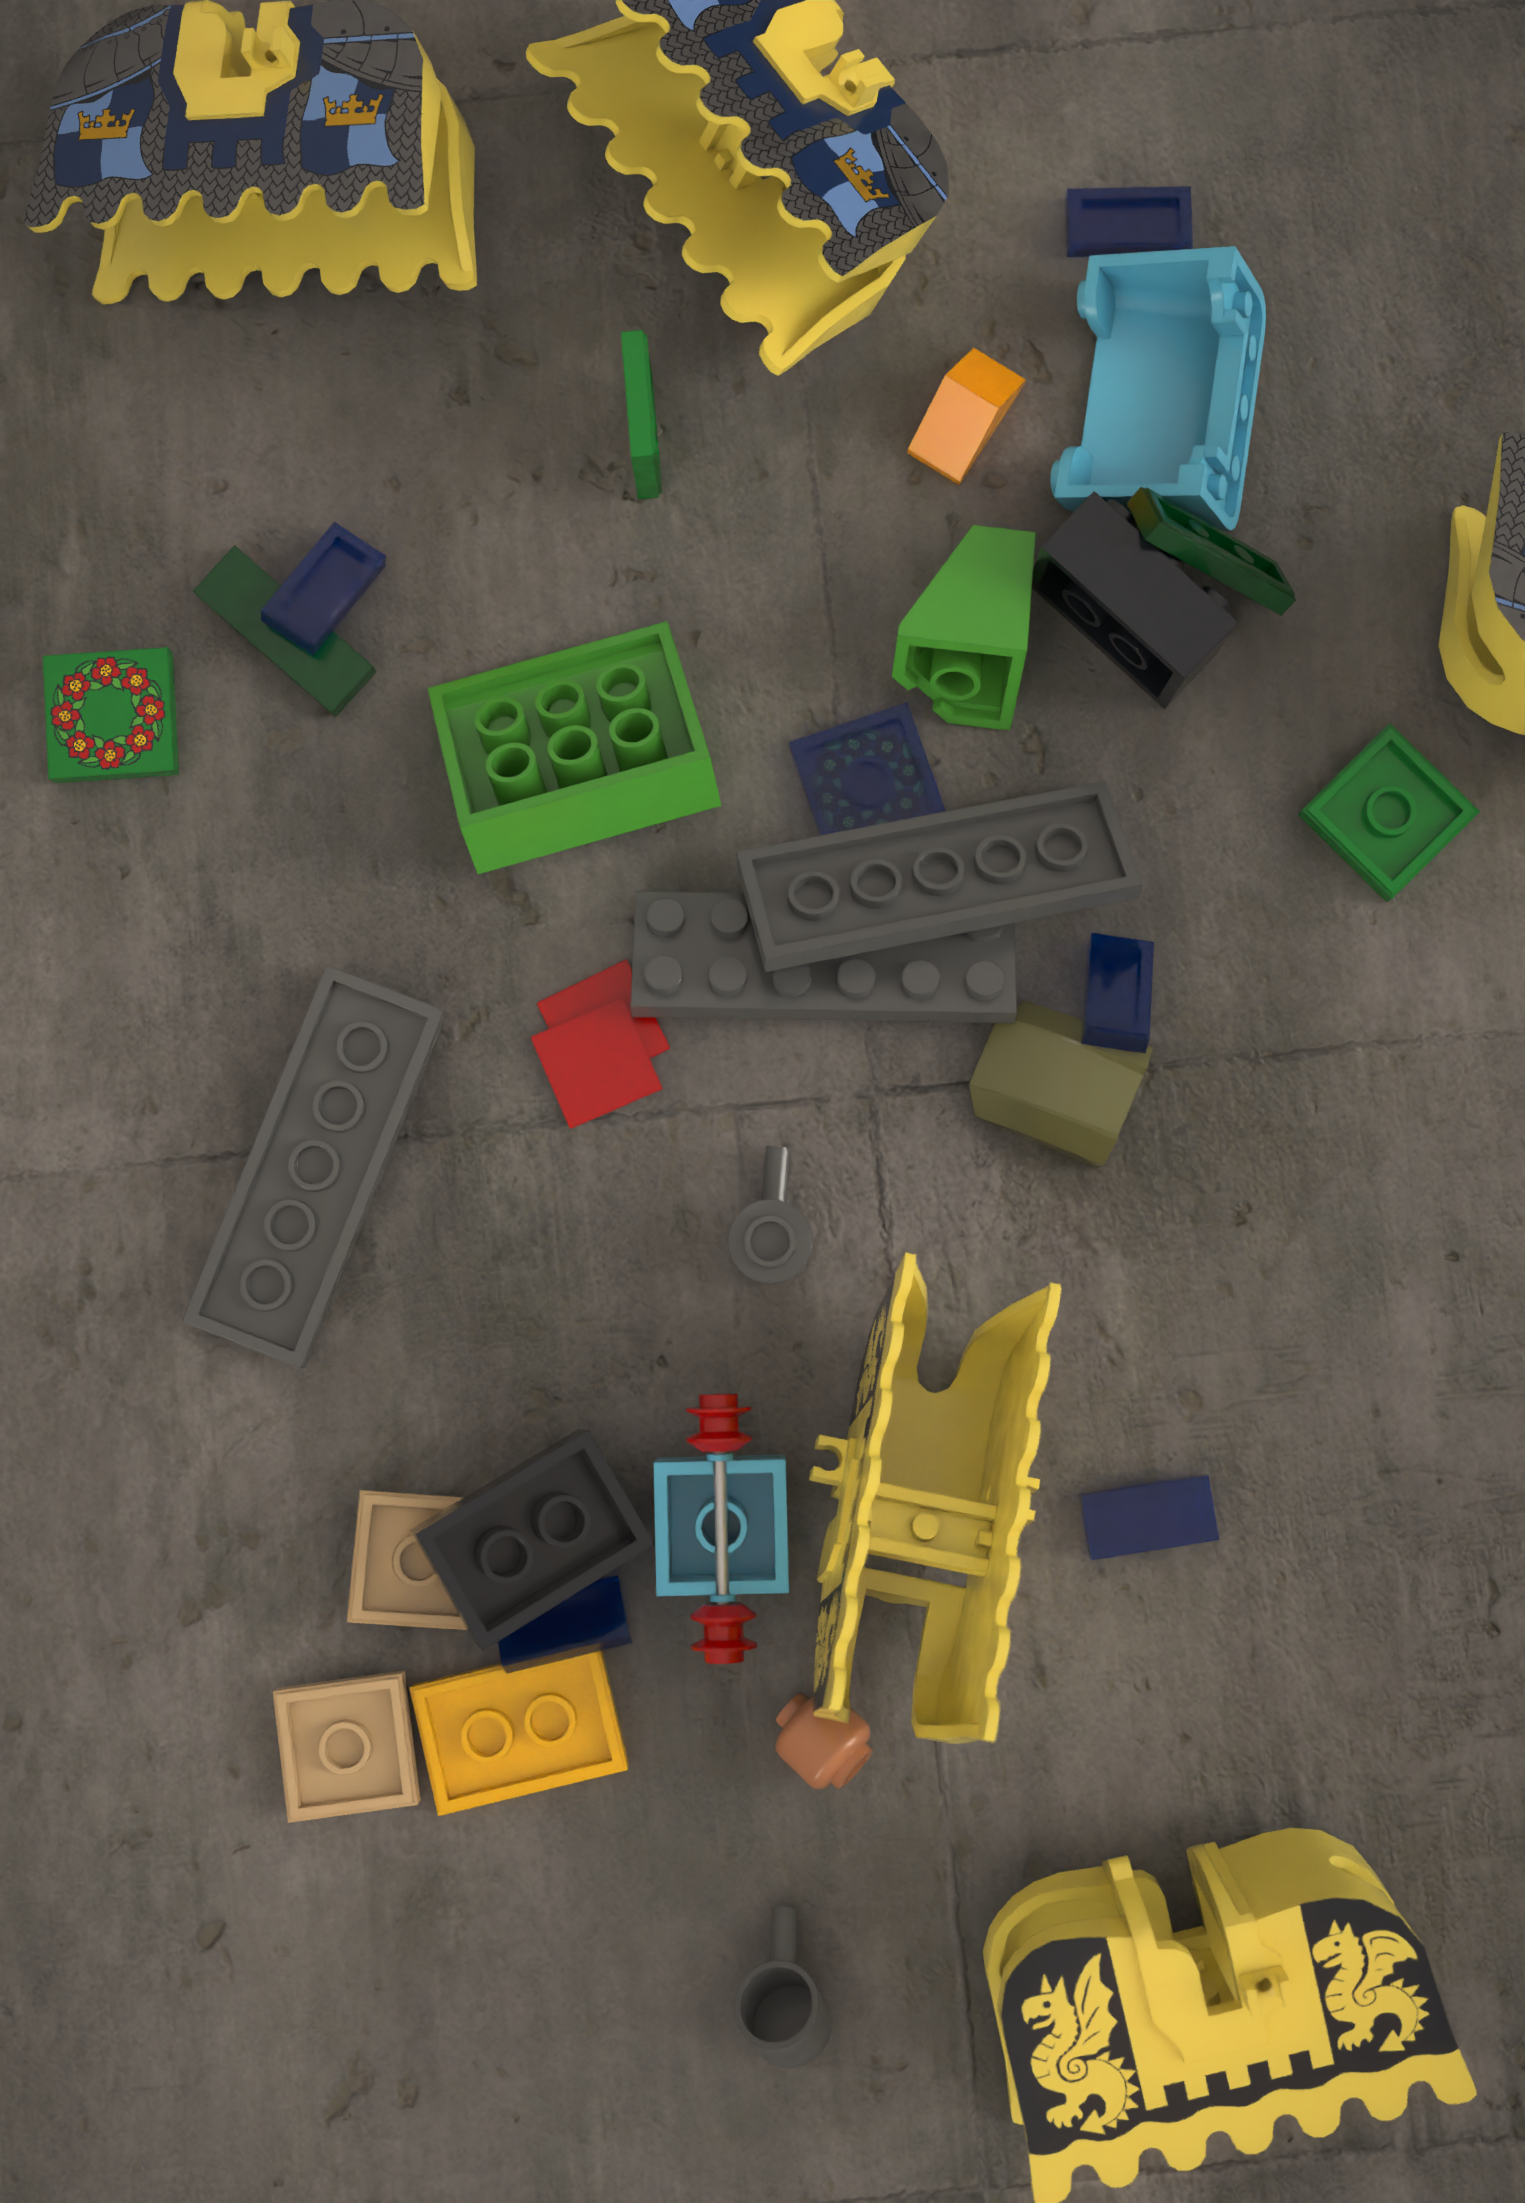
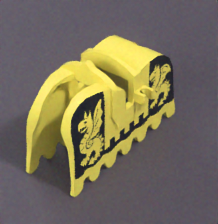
(937, 1488)
(1159, 2037)

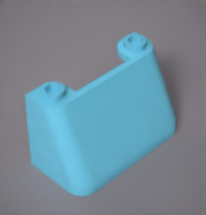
(1168, 381)

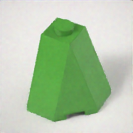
(971, 629)

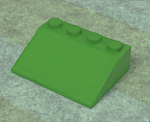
(573, 747)

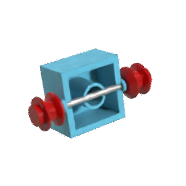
(721, 1527)

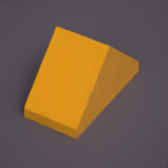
(964, 414)

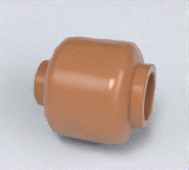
(820, 1748)

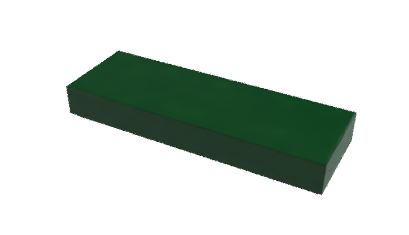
(1211, 550)
(239, 591)

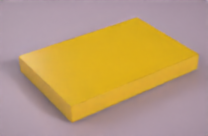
(517, 1731)

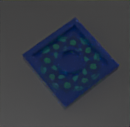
(866, 772)

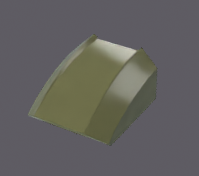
(1054, 1088)

